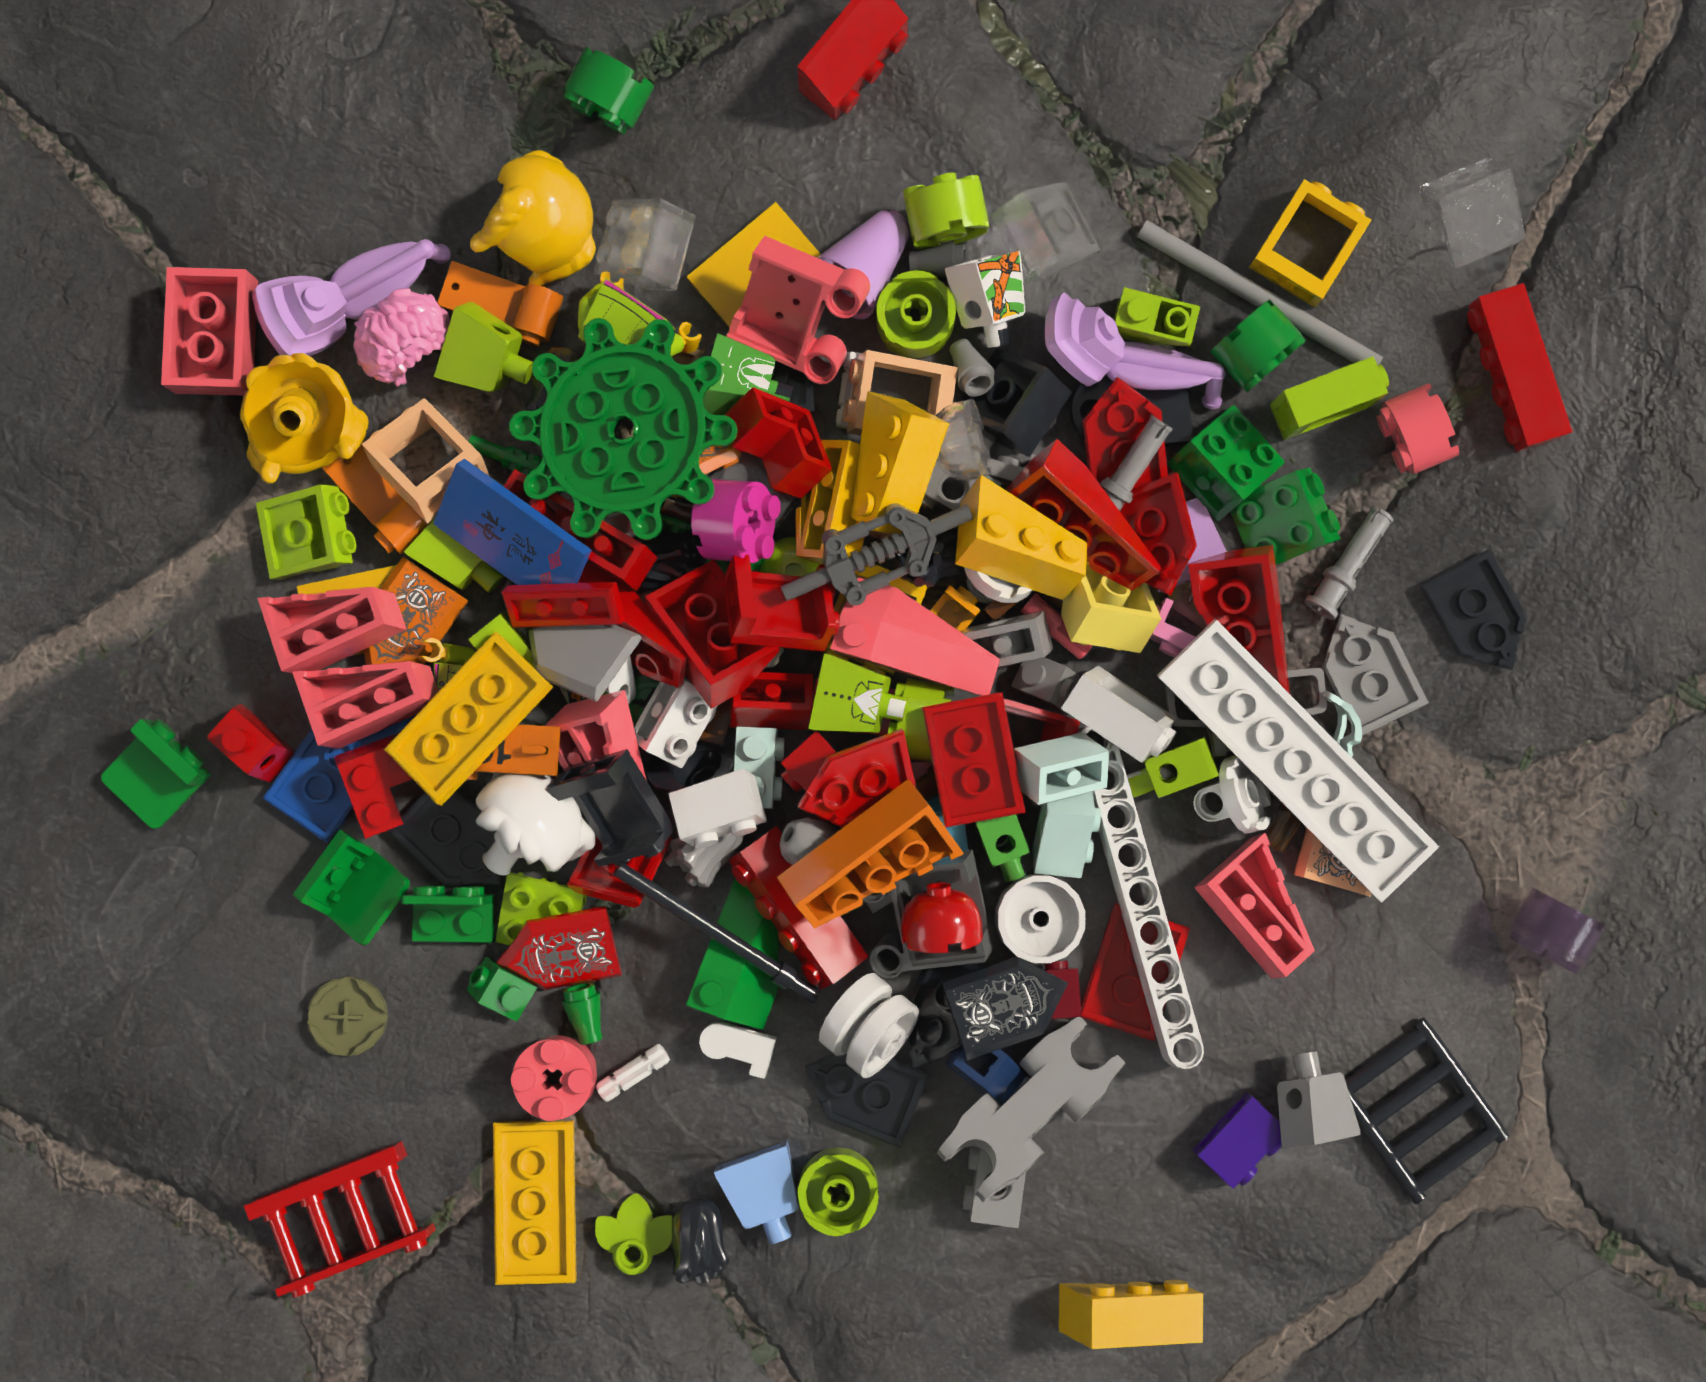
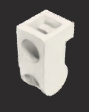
(739, 1043)

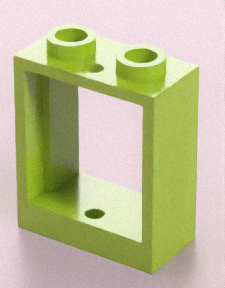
(1329, 397)

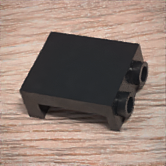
(616, 806)

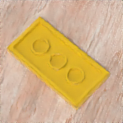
(468, 718)
(534, 1202)

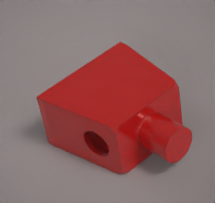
(249, 743)

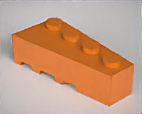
(869, 856)

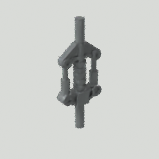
(917, 535)

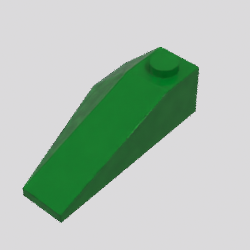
(726, 982)

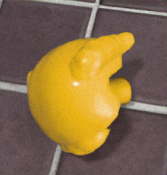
(540, 218)
(298, 417)

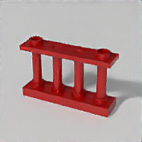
(310, 1193)

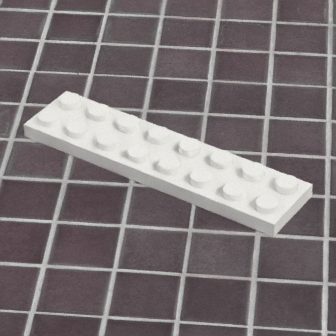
(1297, 760)

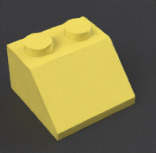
(1109, 614)

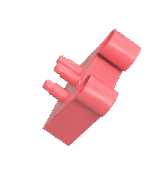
(787, 304)

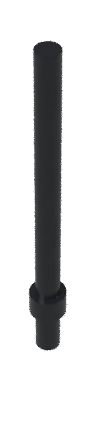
(781, 973)

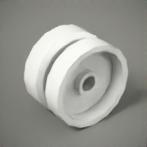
(1064, 918)
(868, 1025)

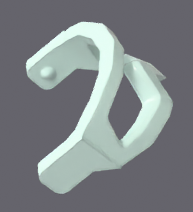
(1344, 709)

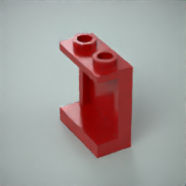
(764, 617)

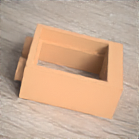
(861, 375)
(401, 432)

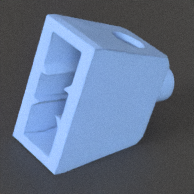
(762, 1189)

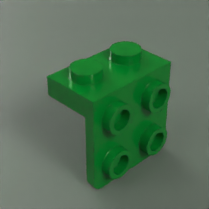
(1288, 516)
(155, 773)
(353, 887)

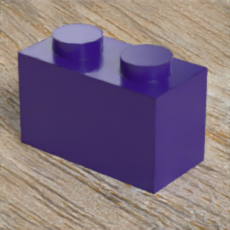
(1240, 1141)

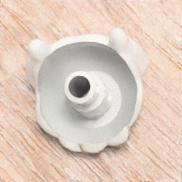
(530, 823)

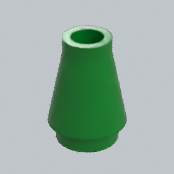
(584, 1011)

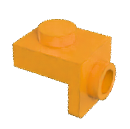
(956, 607)

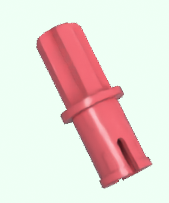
(1056, 625)

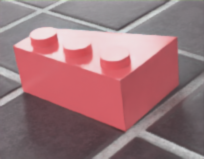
(329, 626)
(362, 700)
(596, 730)
(1256, 907)

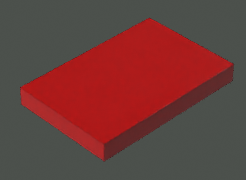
(973, 759)
(1114, 986)

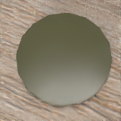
(347, 1016)

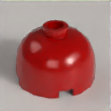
(940, 919)

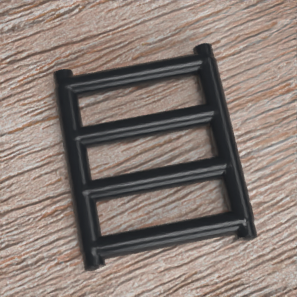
(1470, 1098)

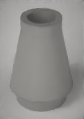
(974, 373)

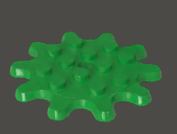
(597, 393)

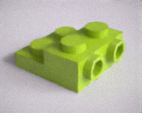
(305, 531)

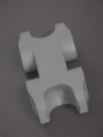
(1008, 1129)

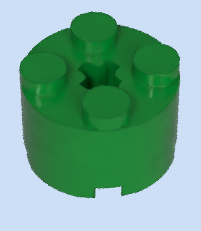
(608, 89)
(1258, 345)

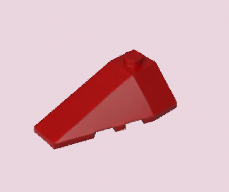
(1072, 497)
(1244, 597)
(657, 651)

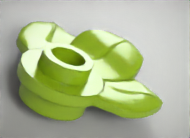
(637, 1229)

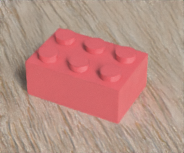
(208, 331)

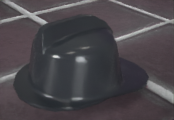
(704, 764)

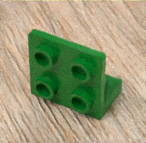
(1225, 462)
(453, 917)

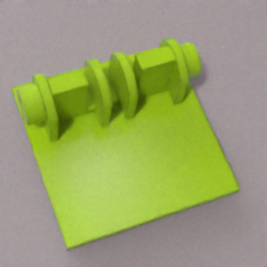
(531, 899)

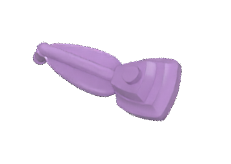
(310, 313)
(1090, 346)

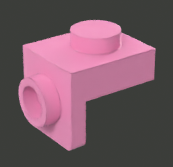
(1171, 638)

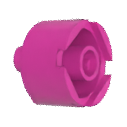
(736, 521)

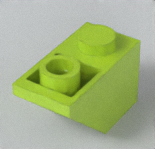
(1155, 319)

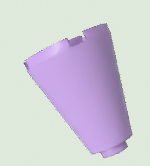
(874, 251)

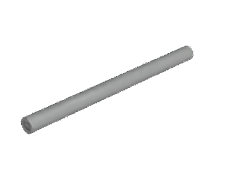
(1254, 293)

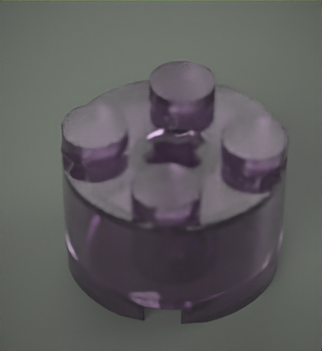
(1558, 929)

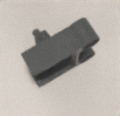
(962, 876)

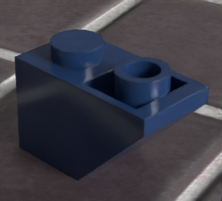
(990, 1073)

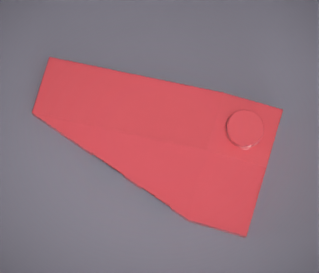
(912, 640)

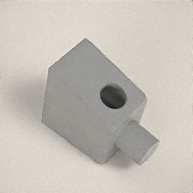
(1314, 1105)

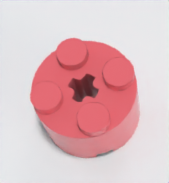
(1418, 429)
(531, 1077)

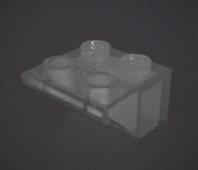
(645, 243)

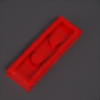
(564, 604)

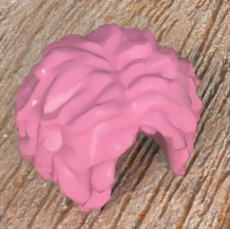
(398, 334)

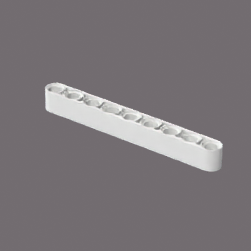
(1151, 911)

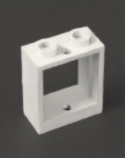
(1120, 714)

